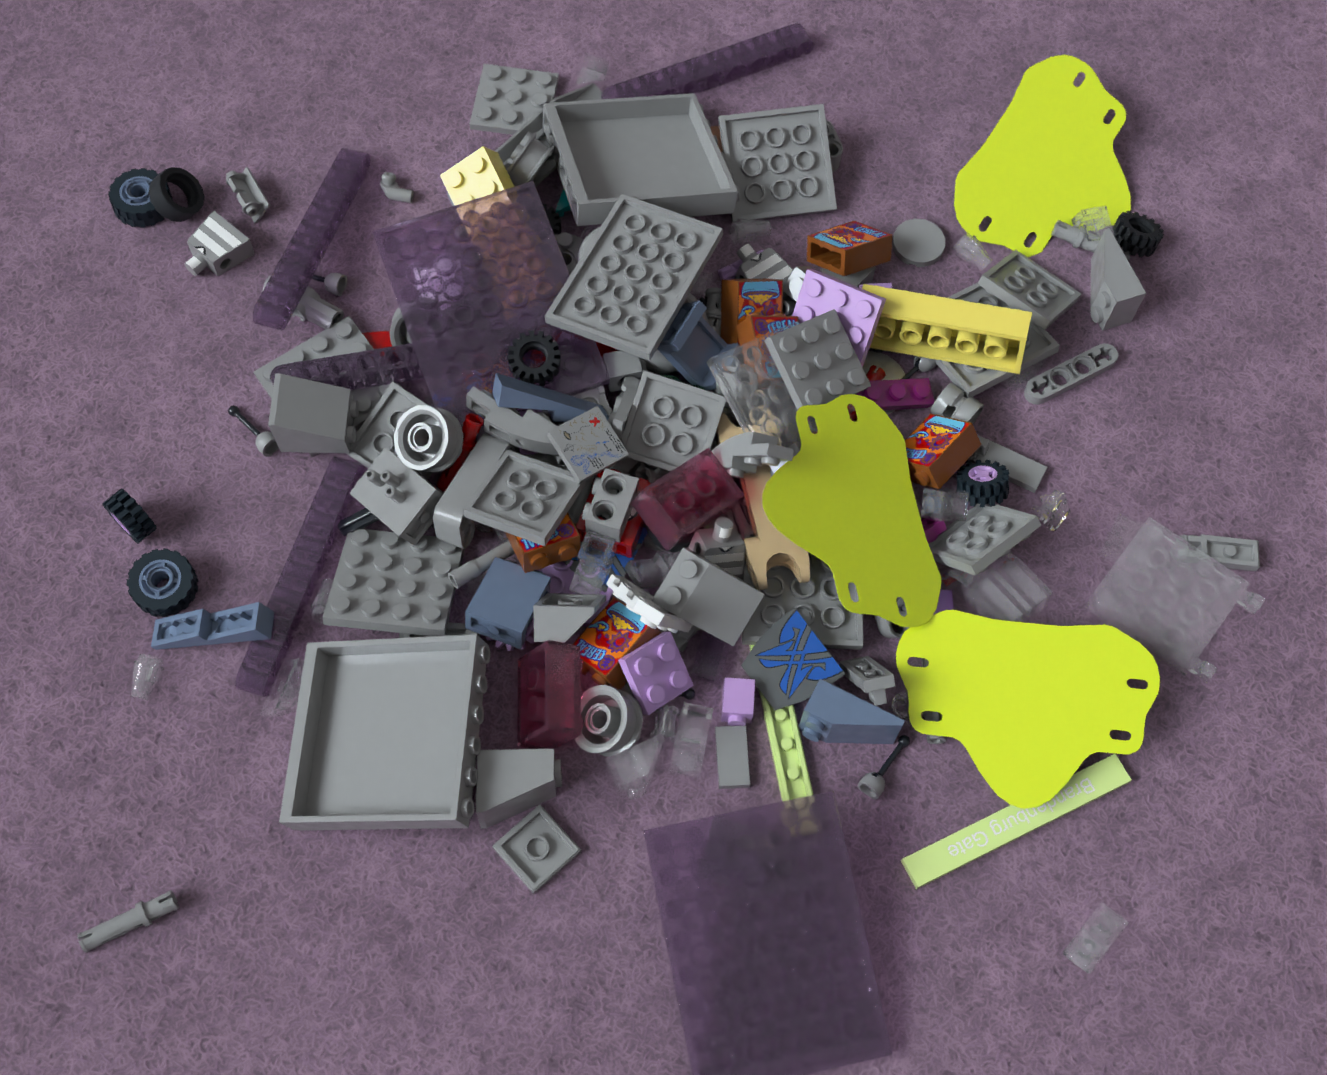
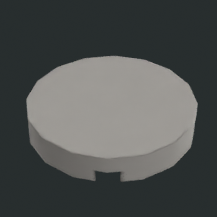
(918, 242)

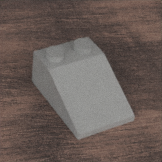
(1114, 285)
(708, 596)

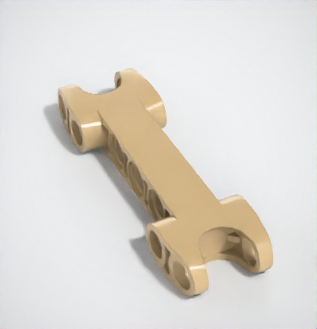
(768, 545)

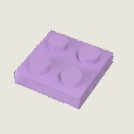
(656, 672)

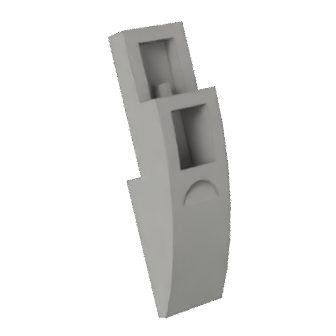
(507, 424)
(748, 450)

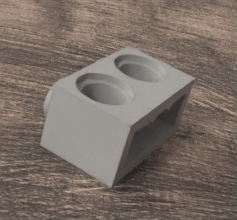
(615, 505)

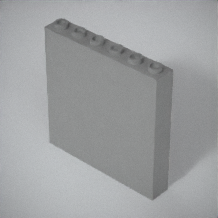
(642, 149)
(386, 734)

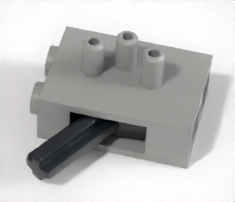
(395, 496)

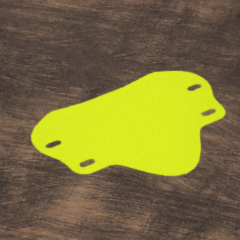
(1045, 159)
(857, 510)
(1027, 696)

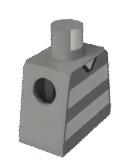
(217, 246)
(762, 265)
(721, 546)

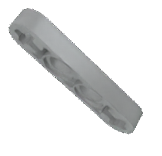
(1069, 372)

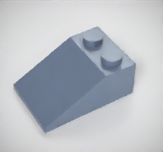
(844, 718)

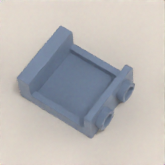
(692, 343)
(505, 602)

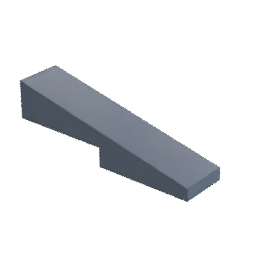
(524, 395)
(204, 628)

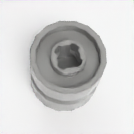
(955, 405)

